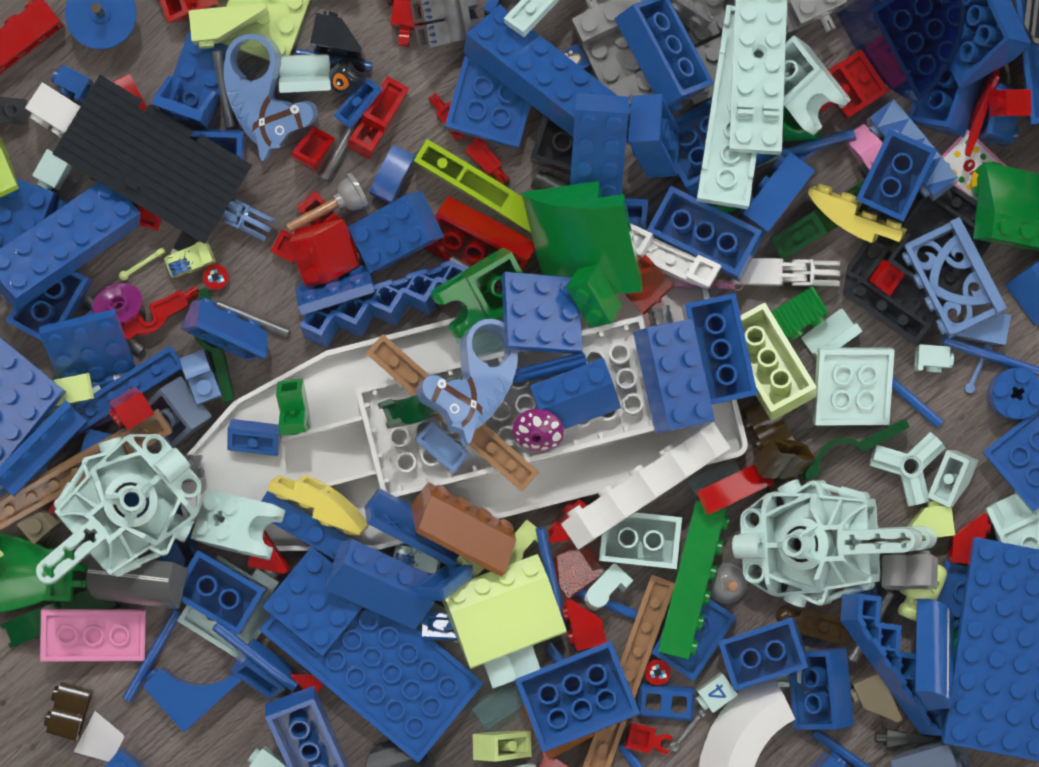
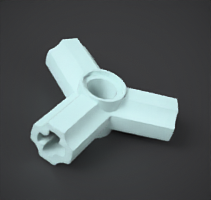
(893, 461)

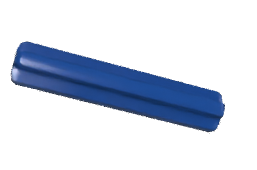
(549, 367)

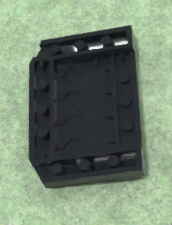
(905, 308)

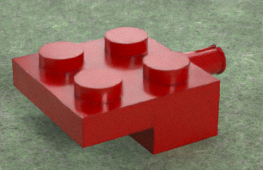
(859, 82)

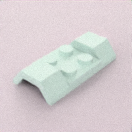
(1014, 522)

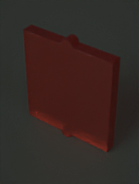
(654, 286)
(576, 569)

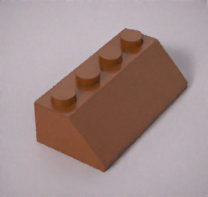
(463, 528)

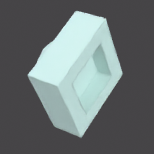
(267, 578)

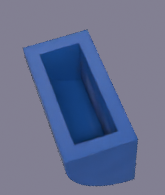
(256, 676)

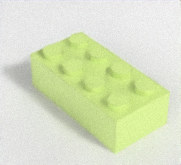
(777, 370)

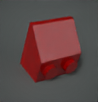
(323, 252)

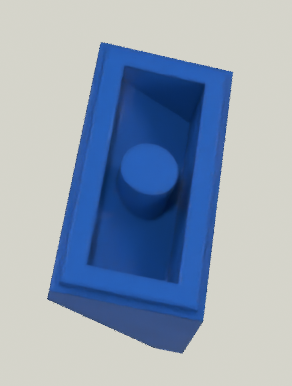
(358, 103)
(253, 437)

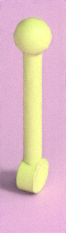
(123, 275)

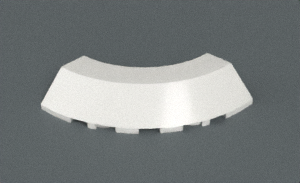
(746, 726)

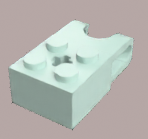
(808, 85)
(235, 523)

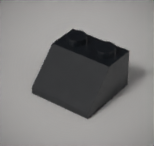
(333, 37)

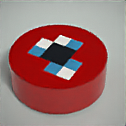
(215, 277)
(657, 672)

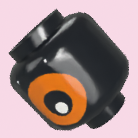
(347, 75)

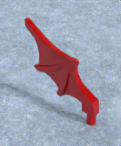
(979, 111)

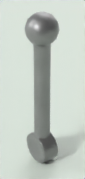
(674, 745)

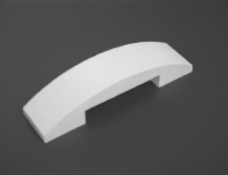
(673, 261)

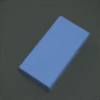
(442, 446)

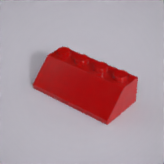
(475, 236)

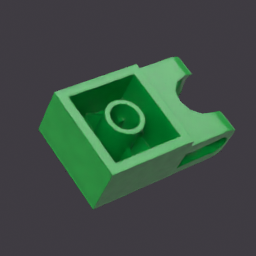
(476, 291)

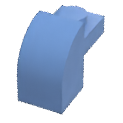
(200, 375)

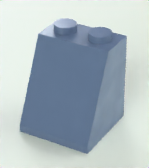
(933, 755)

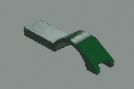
(808, 229)
(219, 361)
(407, 410)
(862, 445)
(29, 625)

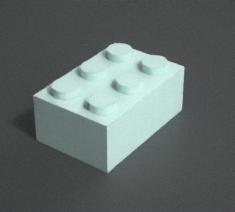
(643, 541)

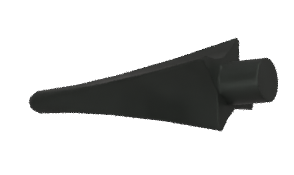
(896, 738)

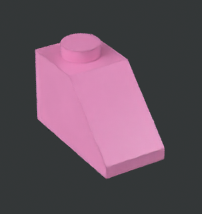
(865, 146)

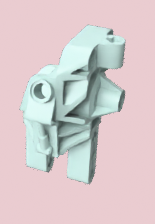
(843, 533)
(118, 538)

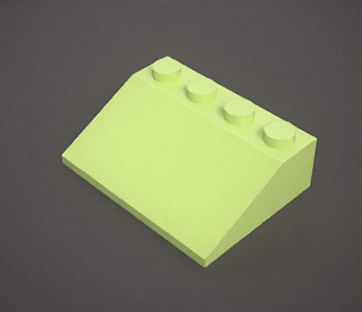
(505, 612)

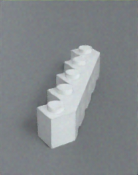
(645, 485)

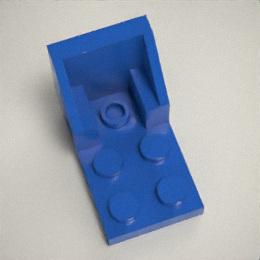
(193, 88)

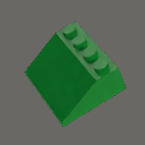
(1008, 207)

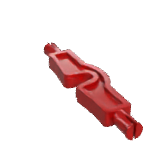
(477, 149)
(161, 311)

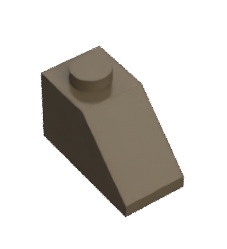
(39, 524)
(875, 696)

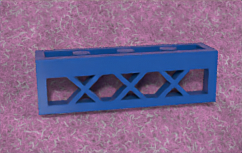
(40, 448)
(396, 519)

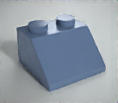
(180, 410)

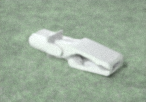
(770, 273)

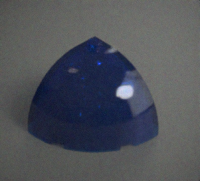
(906, 39)

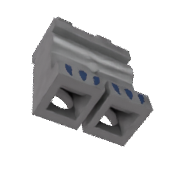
(453, 20)

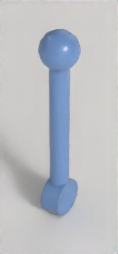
(969, 387)

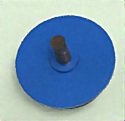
(100, 22)

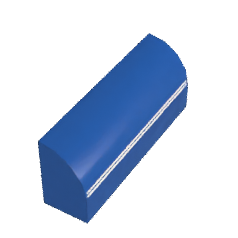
(935, 654)

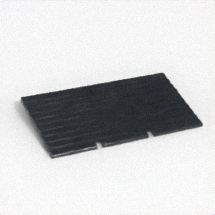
(152, 159)

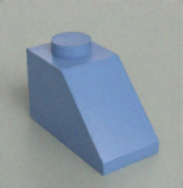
(992, 331)

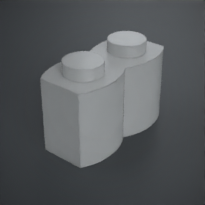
(909, 571)

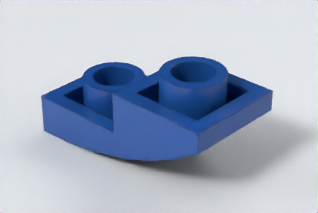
(392, 174)

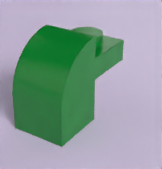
(292, 407)

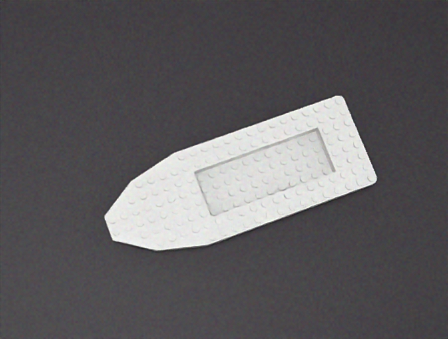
(357, 453)

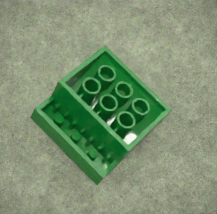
(582, 229)

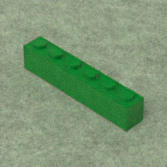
(692, 581)

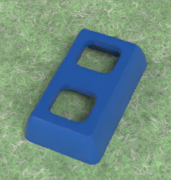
(444, 582)
(666, 693)

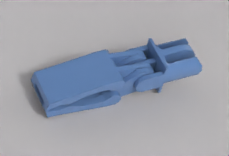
(234, 215)

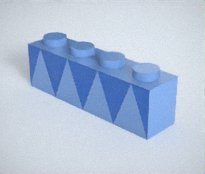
(939, 175)

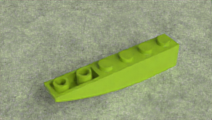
(472, 183)

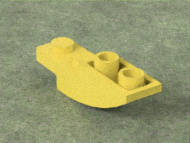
(845, 212)
(328, 504)

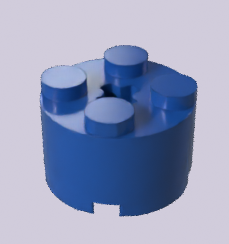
(1001, 388)

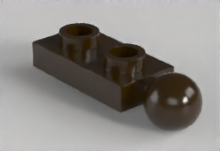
(816, 624)

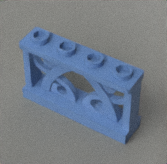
(961, 244)

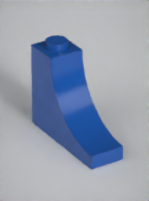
(185, 700)

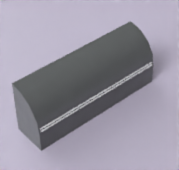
(150, 585)

